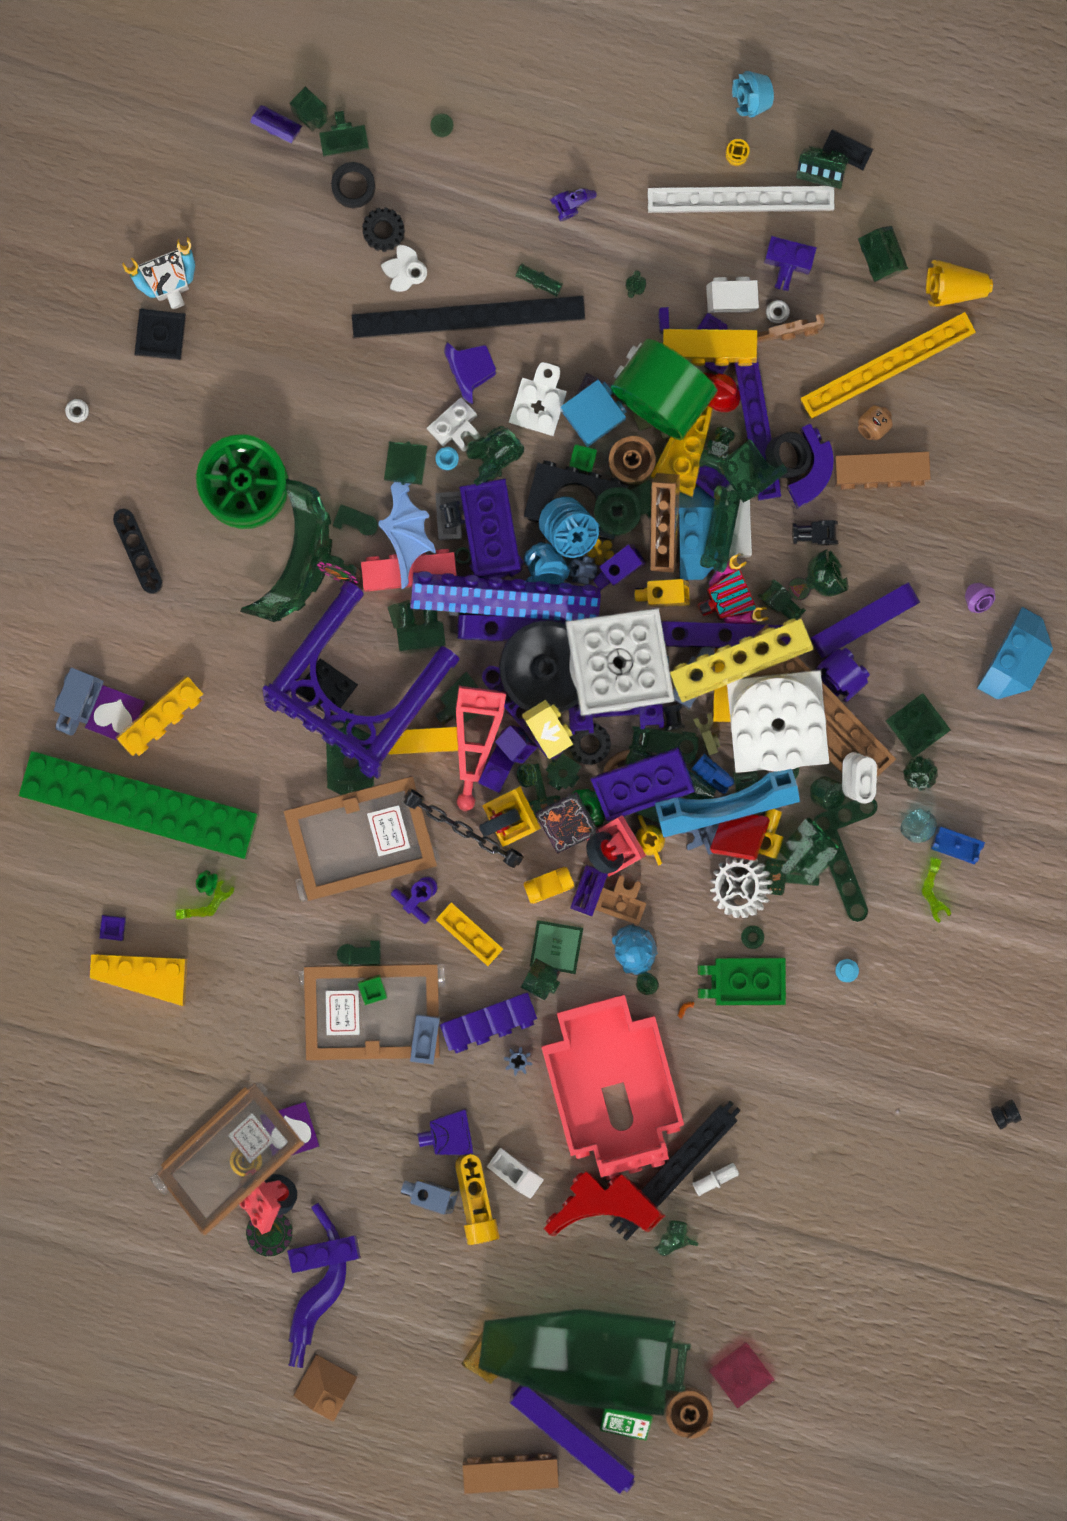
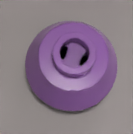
(979, 597)

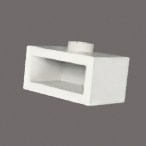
(732, 296)

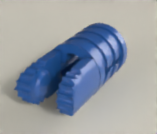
(713, 774)

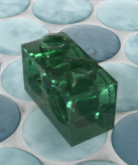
(309, 109)

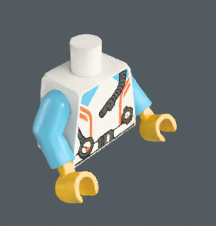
(165, 275)

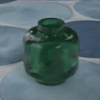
(827, 793)

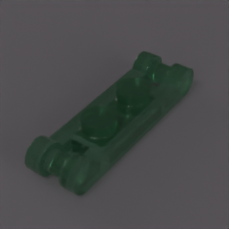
(721, 529)

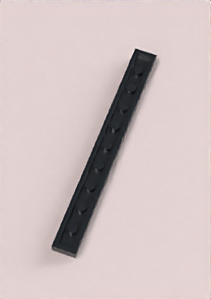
(468, 317)

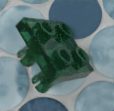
(917, 725)

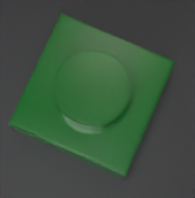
(583, 458)
(372, 989)

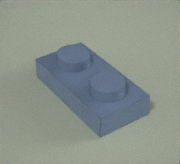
(424, 1039)

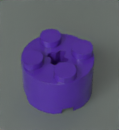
(843, 674)

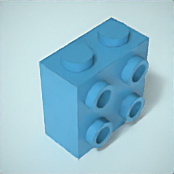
(593, 412)

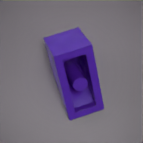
(496, 770)

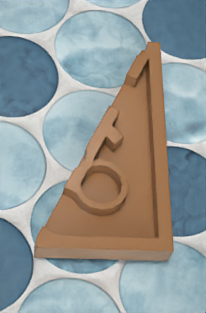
(789, 330)

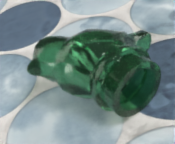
(674, 1238)

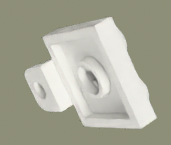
(539, 389)

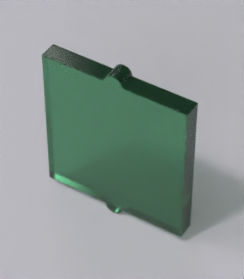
(405, 463)

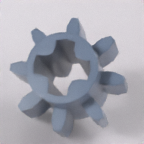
(582, 570)
(512, 1064)

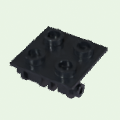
(333, 684)

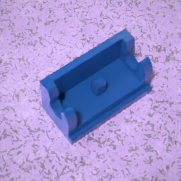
(957, 845)

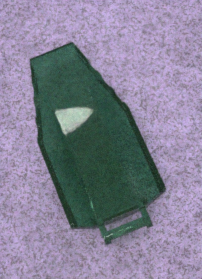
(587, 1357)

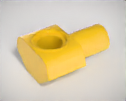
(775, 840)

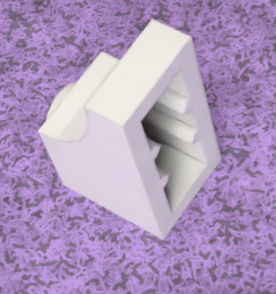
(515, 1173)

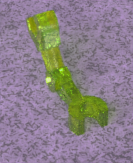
(927, 892)
(211, 908)

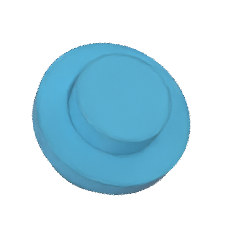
(447, 458)
(847, 970)

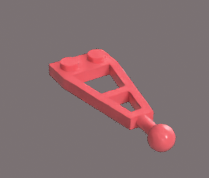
(481, 702)

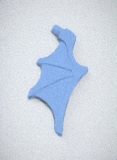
(406, 530)

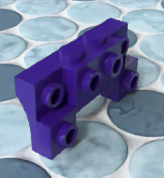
(647, 714)

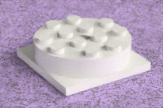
(633, 639)
(788, 696)

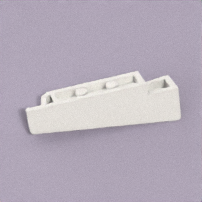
(742, 532)

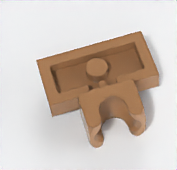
(622, 902)

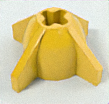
(650, 839)

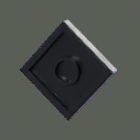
(160, 334)

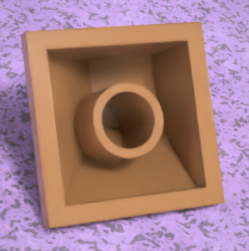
(325, 1387)

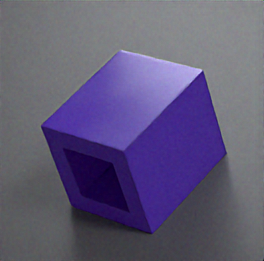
(516, 744)

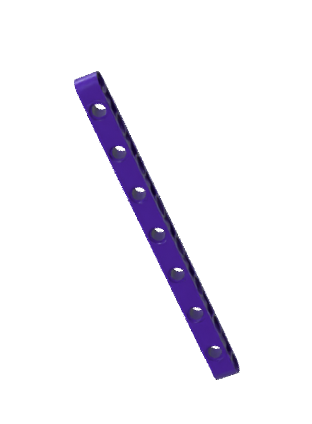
(696, 633)

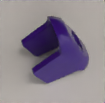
(470, 368)

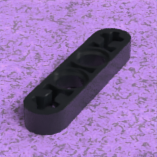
(135, 552)

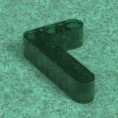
(848, 875)

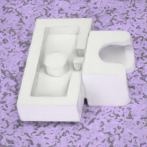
(454, 425)

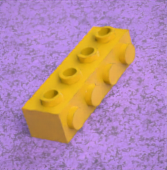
(713, 345)
(158, 716)

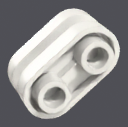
(859, 777)

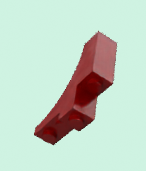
(593, 1199)

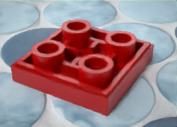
(740, 837)

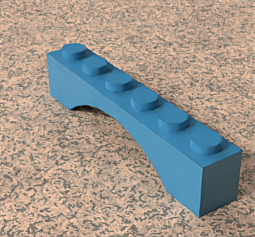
(684, 815)

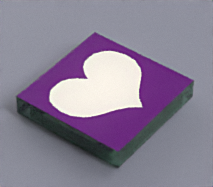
(113, 712)
(301, 1122)

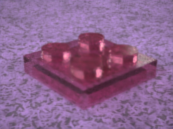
(741, 1375)

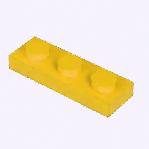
(469, 934)

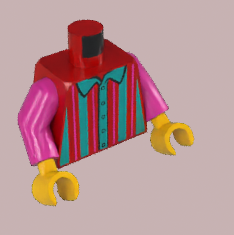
(731, 596)

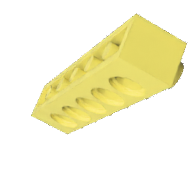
(733, 671)

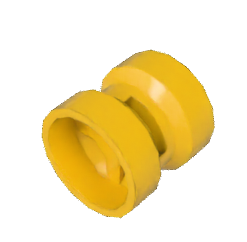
(737, 156)

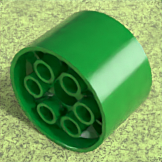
(664, 389)

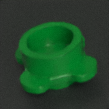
(206, 882)

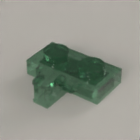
(343, 137)

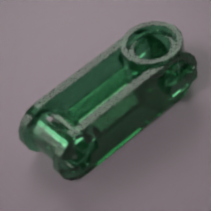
(659, 741)

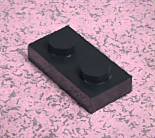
(853, 149)

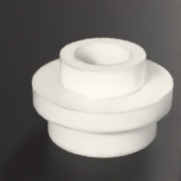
(781, 305)
(72, 405)

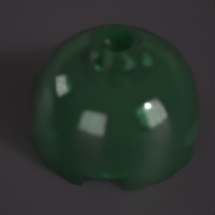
(825, 575)

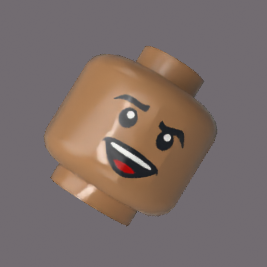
(875, 423)

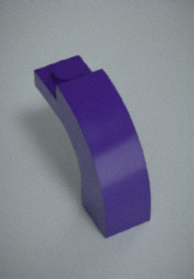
(813, 484)

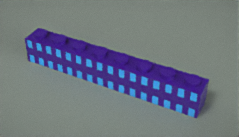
(504, 597)

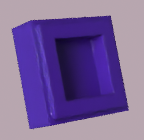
(663, 319)
(112, 928)

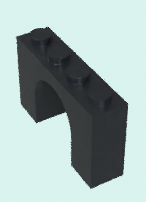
(550, 479)

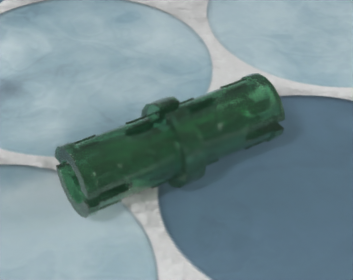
(539, 280)

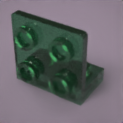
(749, 471)

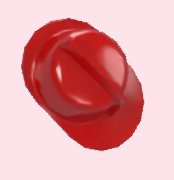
(727, 396)

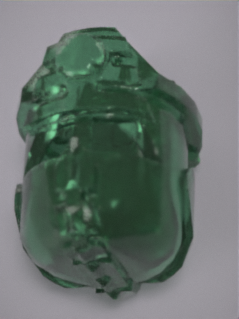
(495, 452)

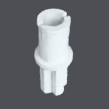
(715, 1179)

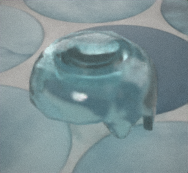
(919, 826)

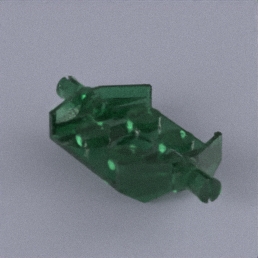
(338, 776)

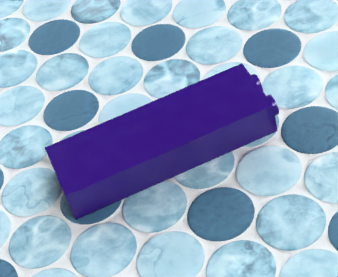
(574, 1438)

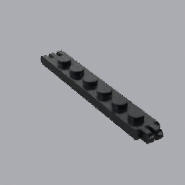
(684, 1161)

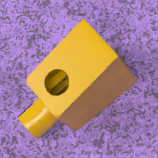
(674, 593)

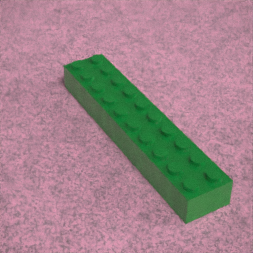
(138, 805)

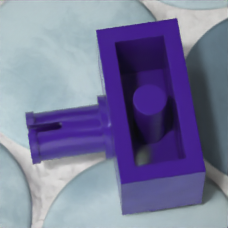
(789, 257)

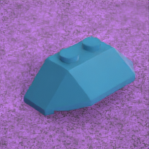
(693, 532)
(1018, 657)

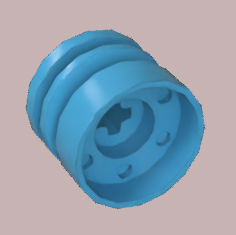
(568, 527)

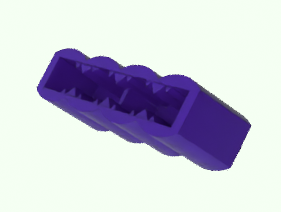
(488, 1021)

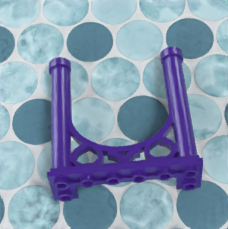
(399, 717)

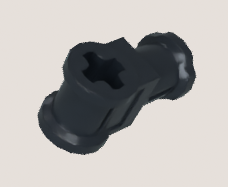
(817, 533)

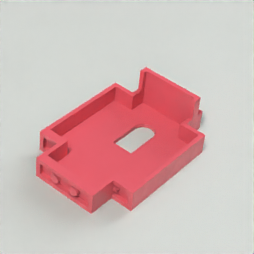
(605, 1050)

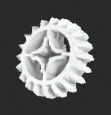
(727, 896)

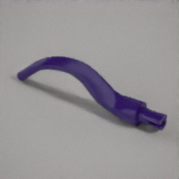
(316, 1299)

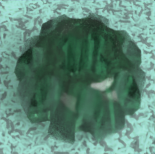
(920, 773)

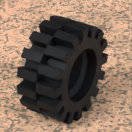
(383, 243)
(595, 757)

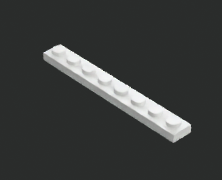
(740, 199)

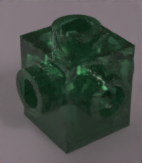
(569, 766)
(541, 979)

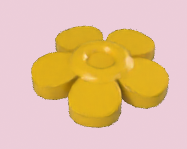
(601, 551)

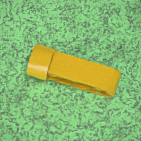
(479, 1226)

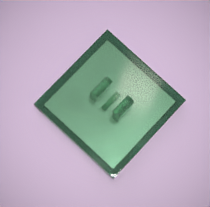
(557, 945)

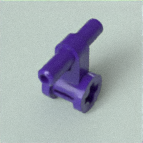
(567, 202)
(411, 905)

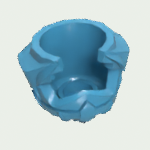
(545, 564)
(634, 949)

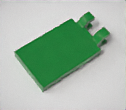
(746, 981)

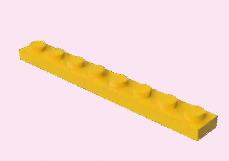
(887, 365)

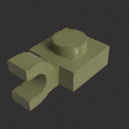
(710, 741)

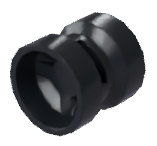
(1011, 1112)

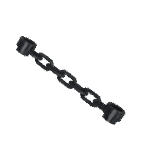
(415, 799)

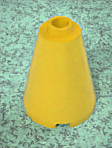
(955, 284)

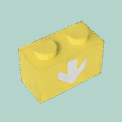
(547, 728)

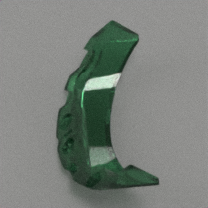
(309, 544)

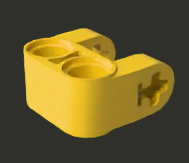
(548, 885)

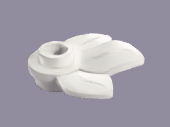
(401, 267)

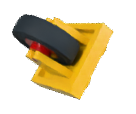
(509, 817)

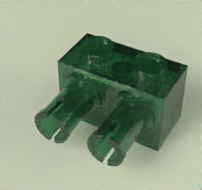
(419, 637)

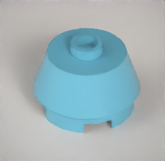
(753, 93)

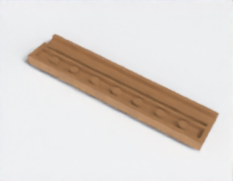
(843, 728)

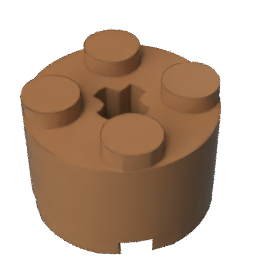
(625, 449)
(684, 1425)

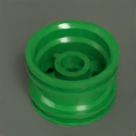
(228, 452)

